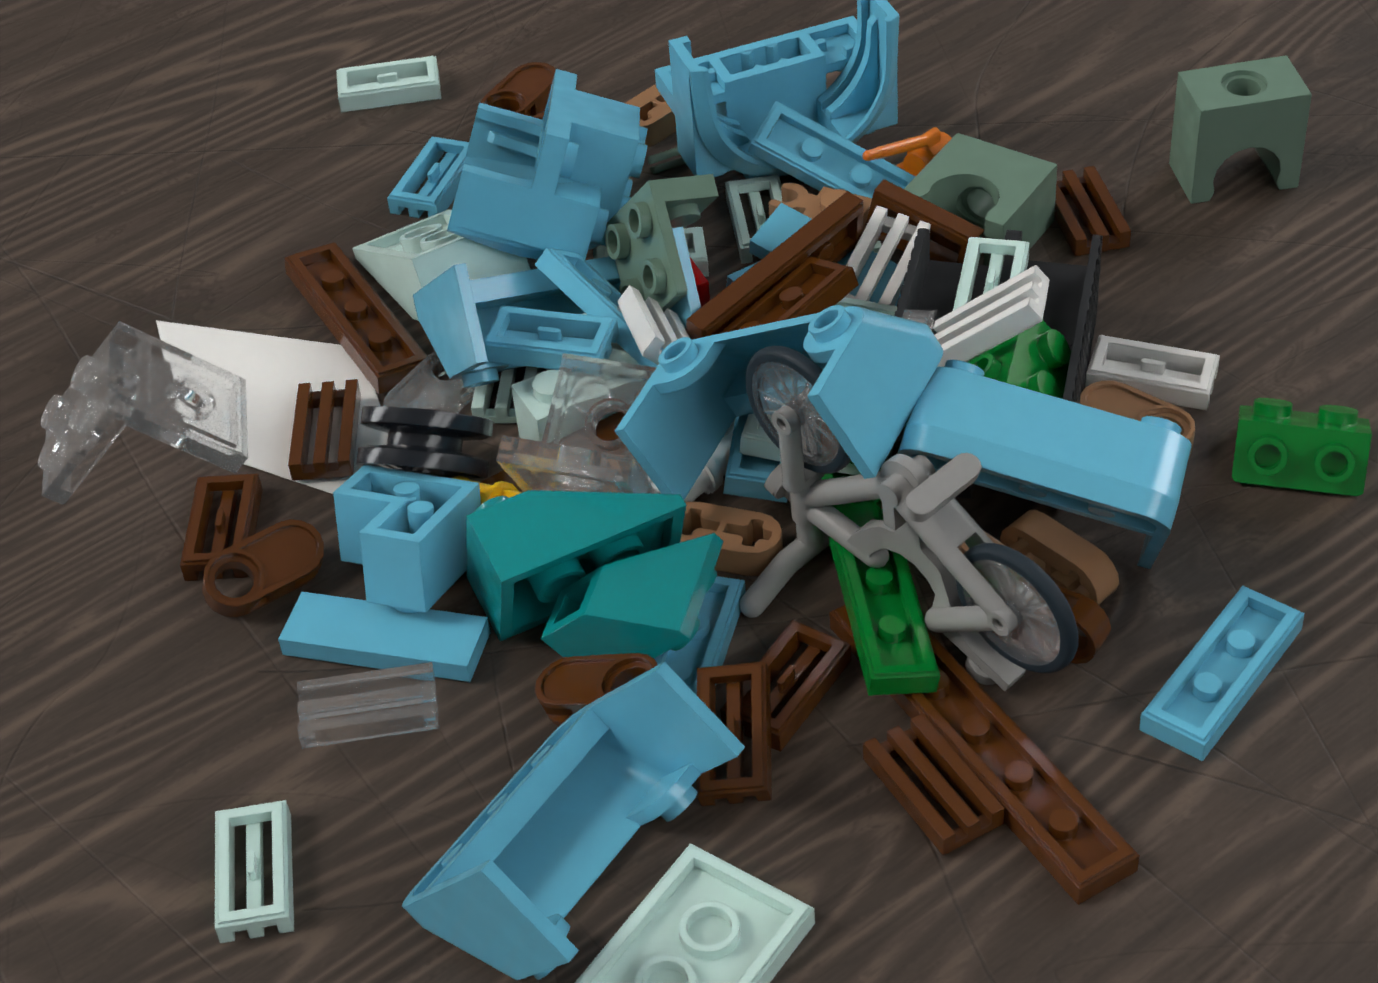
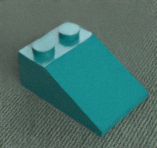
(545, 540)

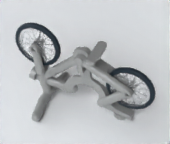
(985, 601)

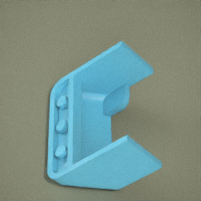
(461, 310)
(865, 393)
(1054, 450)
(565, 820)

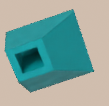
(636, 602)

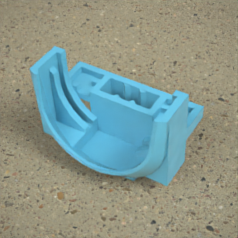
(729, 93)
(548, 178)

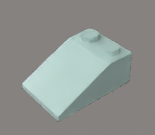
(423, 251)

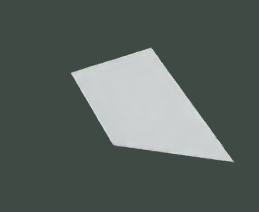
(272, 376)

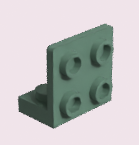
(643, 237)

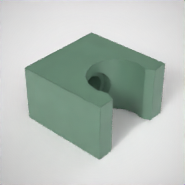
(1236, 109)
(990, 188)

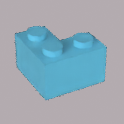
(405, 533)

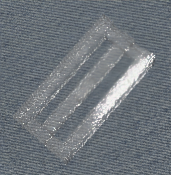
(367, 696)

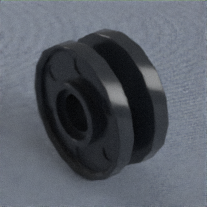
(425, 441)

